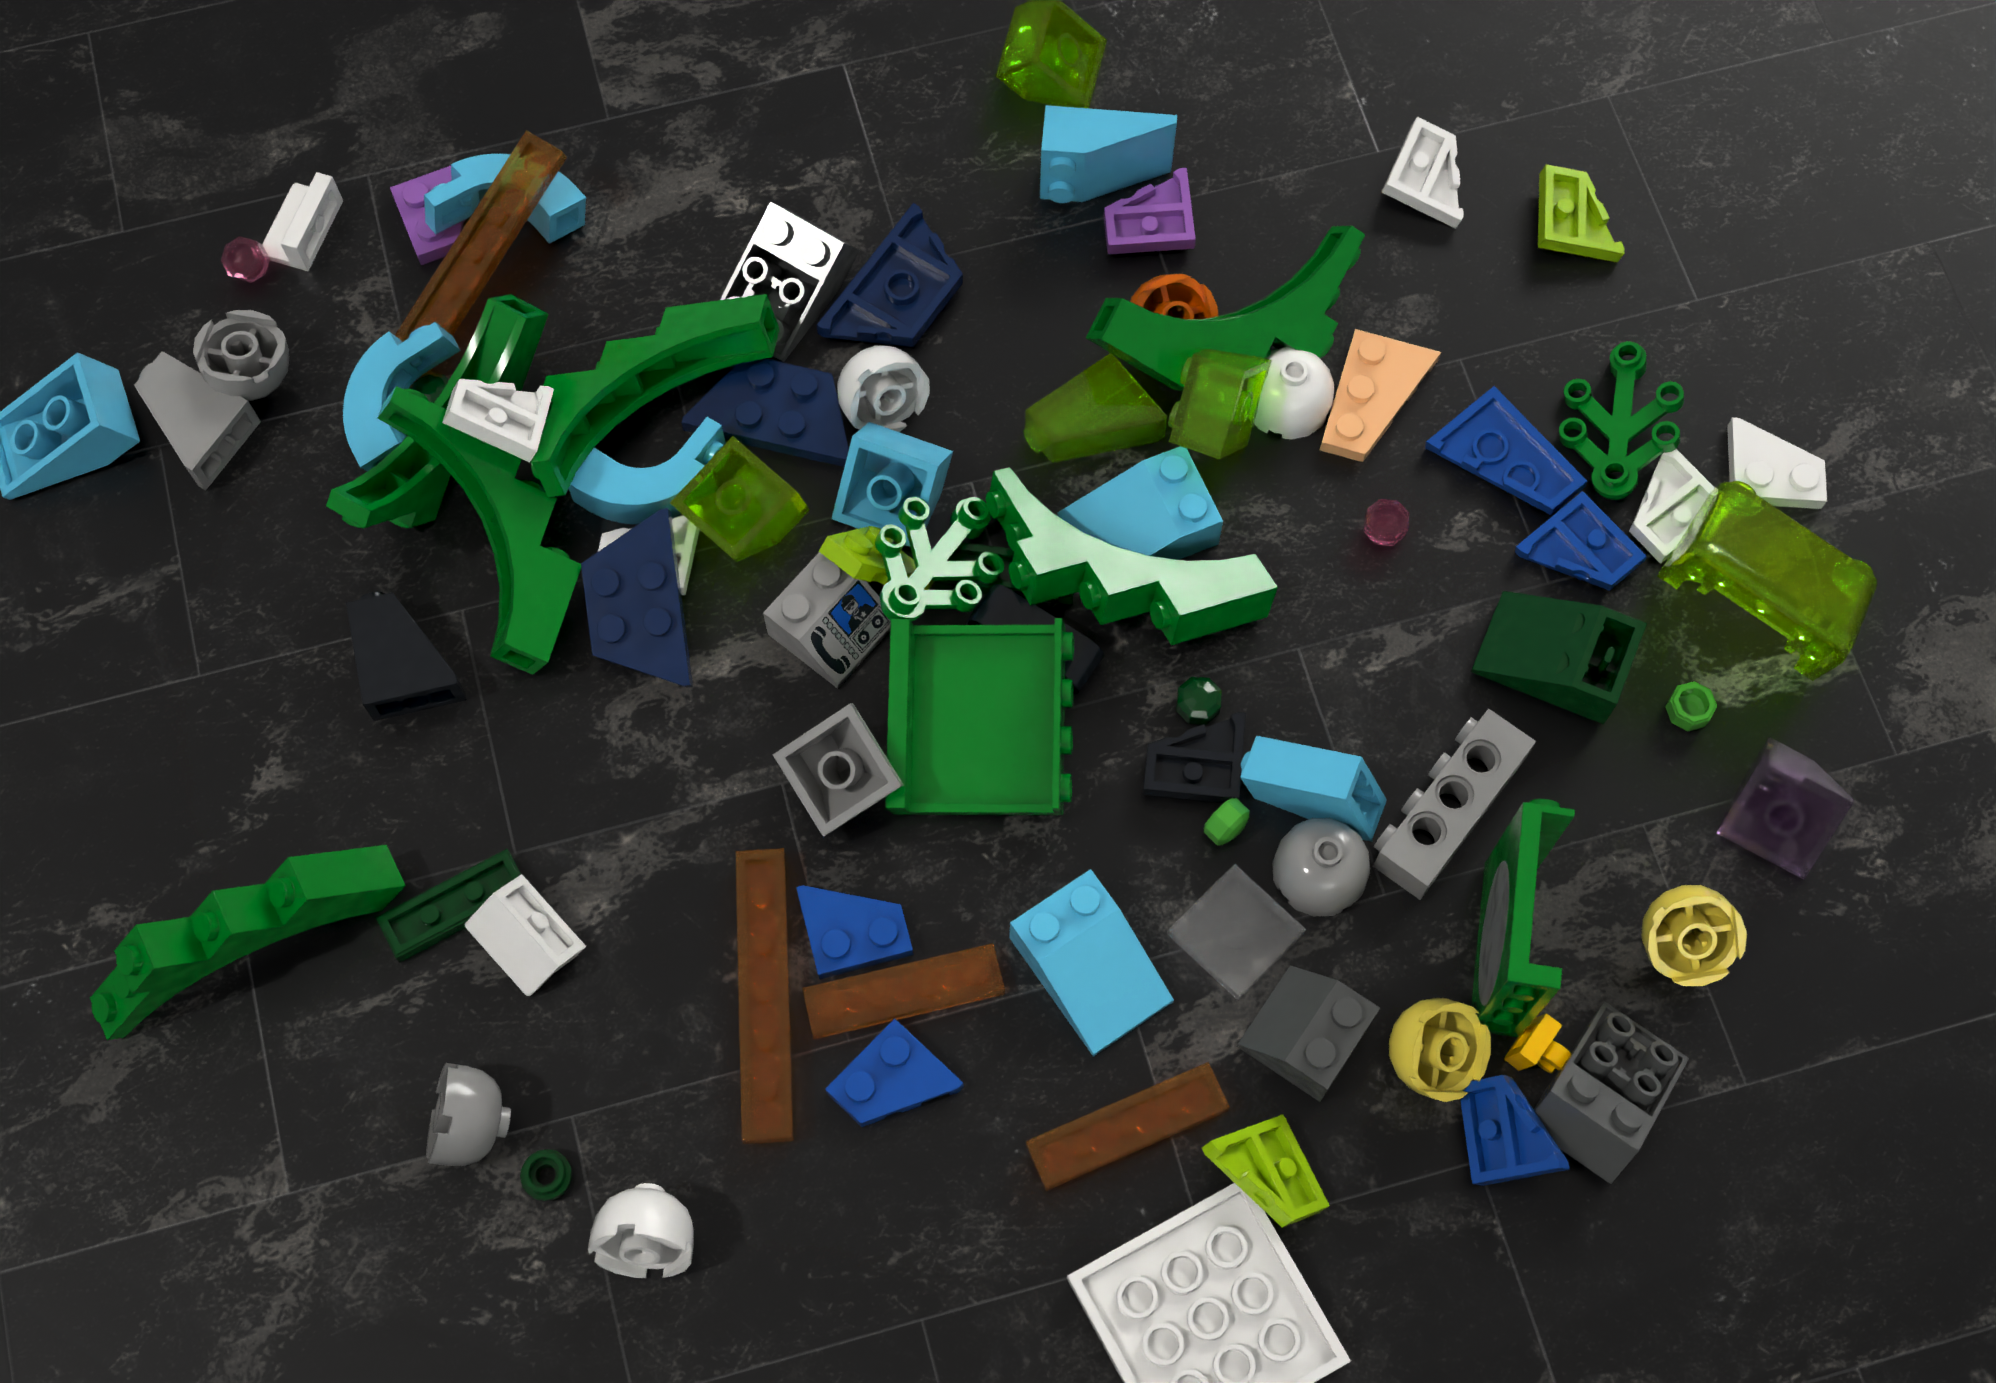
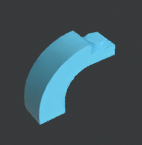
(555, 215)
(377, 373)
(635, 494)

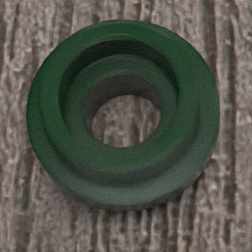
(535, 1164)

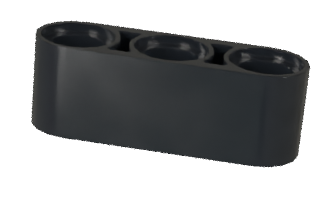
(1006, 607)

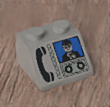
(827, 620)

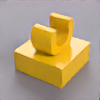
(1537, 1046)

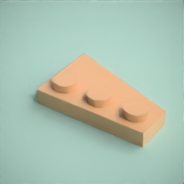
(1372, 390)

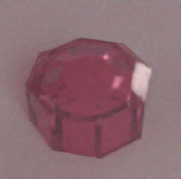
(245, 259)
(1386, 522)

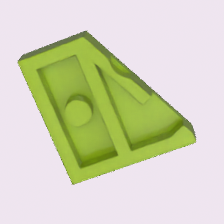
(1573, 217)
(858, 556)
(1270, 1170)

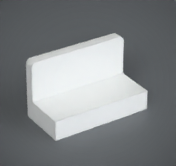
(303, 222)
(524, 934)

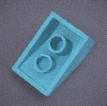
(1102, 151)
(64, 427)
(1151, 509)
(1090, 962)

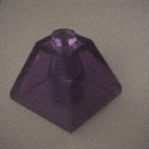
(1785, 809)

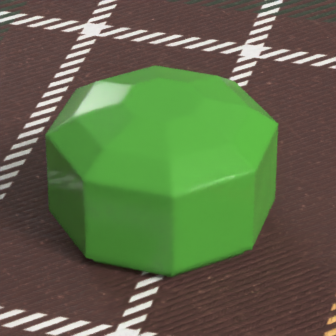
(1691, 706)
(1227, 822)

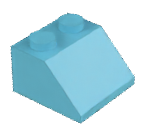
(884, 472)

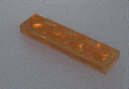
(903, 991)
(1127, 1126)

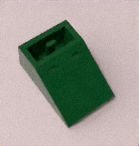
(1560, 652)

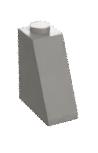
(196, 419)

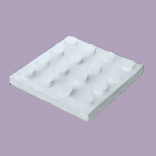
(1208, 1302)

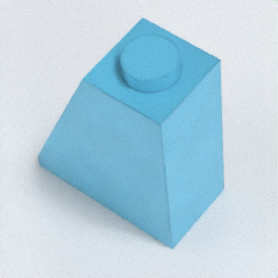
(1314, 783)

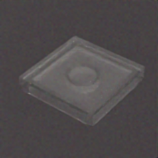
(1236, 932)

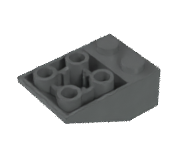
(796, 268)
(1609, 1092)

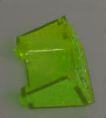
(1775, 574)

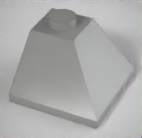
(838, 769)

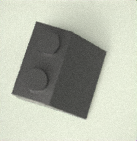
(1308, 1029)

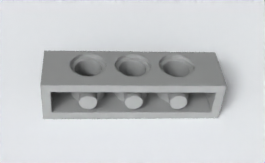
(1418, 865)

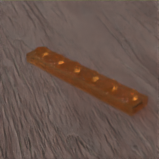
(486, 236)
(764, 997)

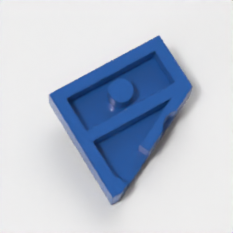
(1583, 545)
(852, 930)
(891, 1077)
(1506, 1134)

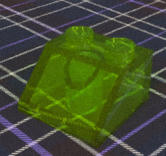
(1051, 55)
(1218, 402)
(740, 502)

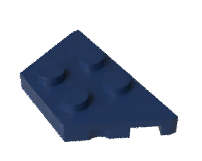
(896, 289)
(776, 410)
(638, 602)

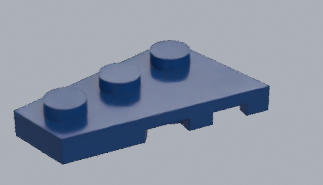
(1508, 452)

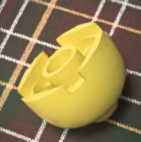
(1693, 935)
(1439, 1048)

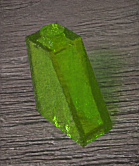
(1094, 414)

